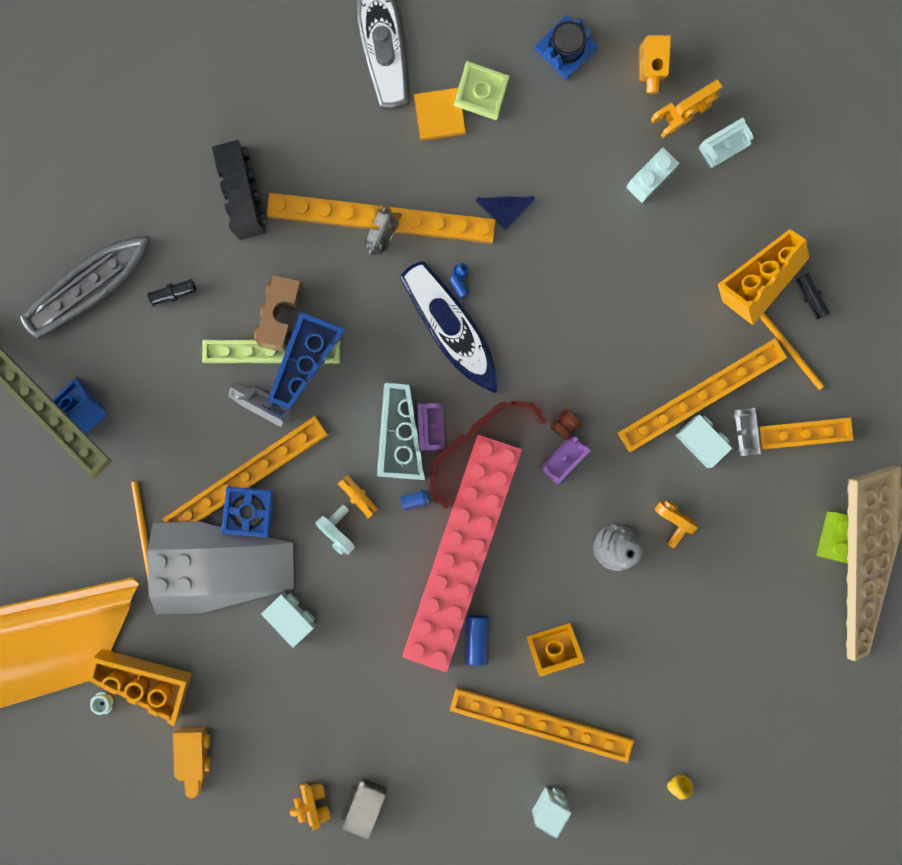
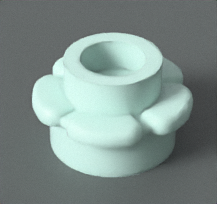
(95, 704)

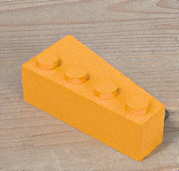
(764, 276)

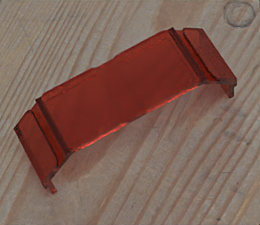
(517, 405)

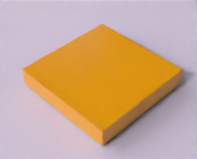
(437, 115)

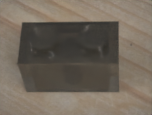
(364, 809)

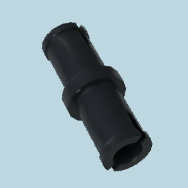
(172, 292)
(812, 296)

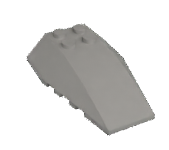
(204, 570)

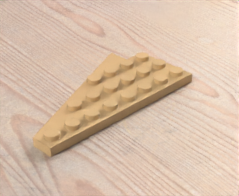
(872, 547)

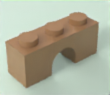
(280, 294)

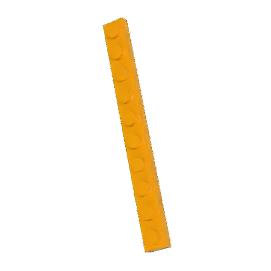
(363, 216)

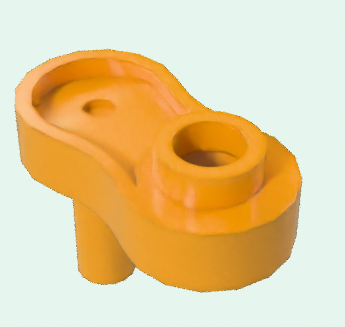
(685, 524)

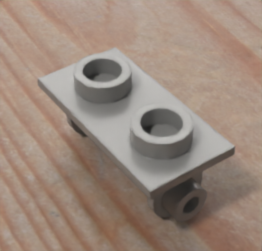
(747, 432)

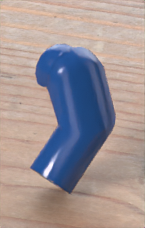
(457, 279)

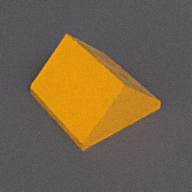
(555, 649)

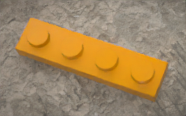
(806, 433)

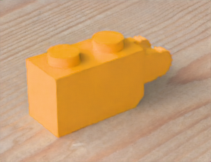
(191, 758)

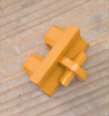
(314, 815)

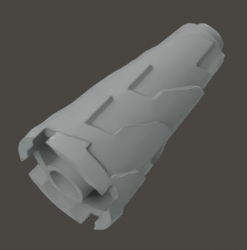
(617, 547)

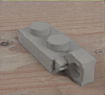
(256, 401)

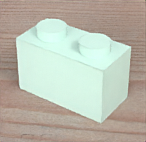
(652, 175)
(704, 441)
(289, 618)
(551, 811)

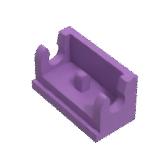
(431, 426)
(564, 459)

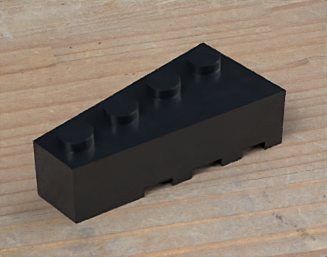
(238, 189)

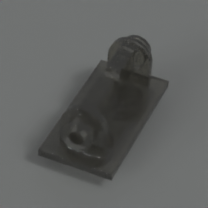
(378, 240)

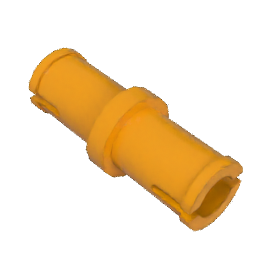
(358, 496)

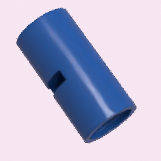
(477, 640)

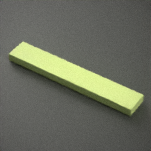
(249, 353)

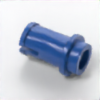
(415, 500)

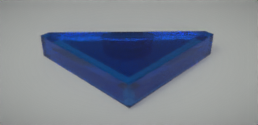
(505, 209)

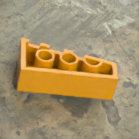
(142, 683)

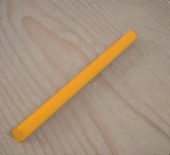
(791, 351)
(141, 522)

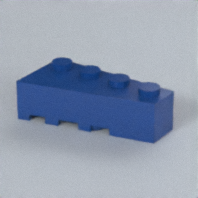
(304, 356)

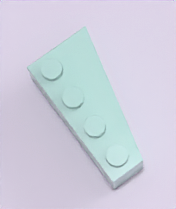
(398, 441)

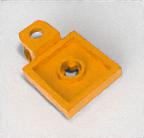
(682, 114)

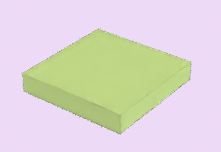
(481, 90)

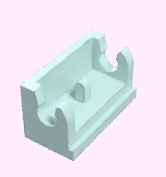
(726, 143)

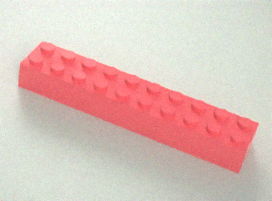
(461, 553)

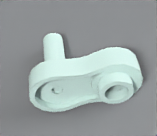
(327, 526)

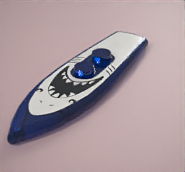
(450, 325)

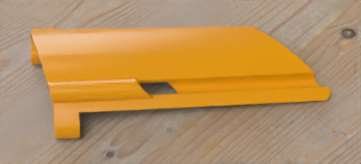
(53, 638)

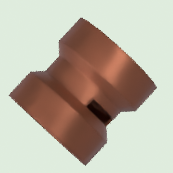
(566, 425)

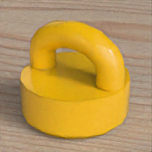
(681, 787)

